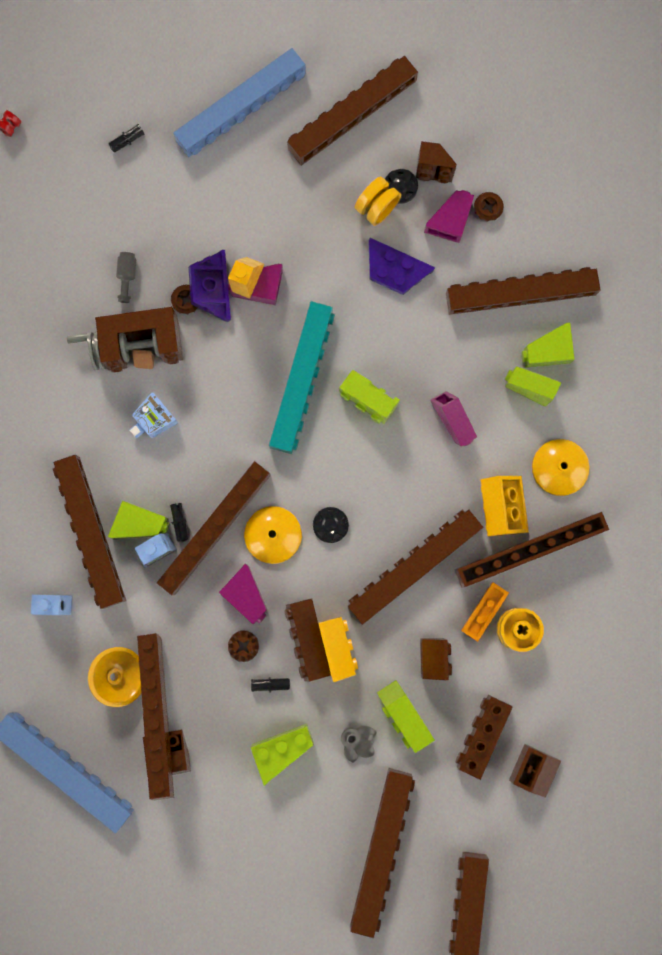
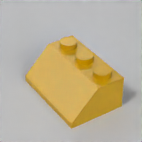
(504, 505)
(338, 648)

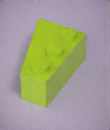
(368, 397)
(405, 716)
(281, 750)

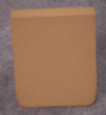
(143, 359)

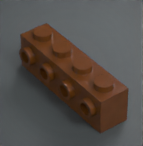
(308, 640)
(483, 737)

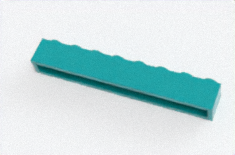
(301, 377)

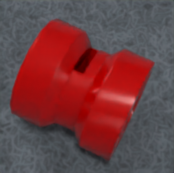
(9, 123)

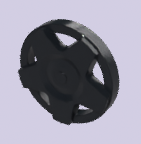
(403, 184)
(330, 525)

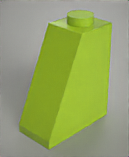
(550, 349)
(532, 385)
(137, 522)

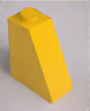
(245, 276)

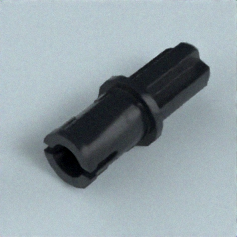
(126, 138)
(179, 522)
(270, 684)

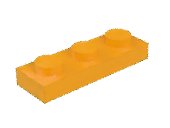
(484, 611)

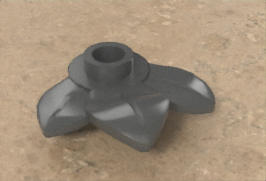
(361, 743)

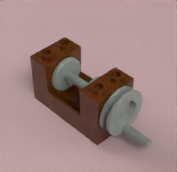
(115, 334)

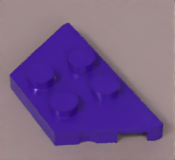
(395, 268)
(210, 285)

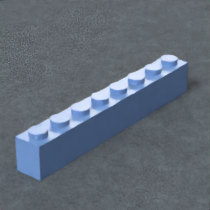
(240, 102)
(64, 772)

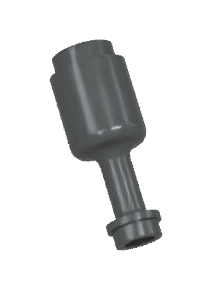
(126, 272)

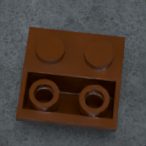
(435, 163)
(434, 658)
(179, 752)
(534, 771)

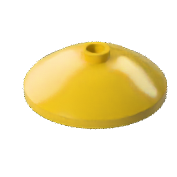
(548, 470)
(280, 547)
(127, 683)

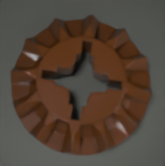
(491, 199)
(177, 302)
(243, 636)

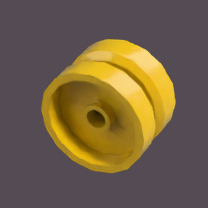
(377, 201)
(531, 632)

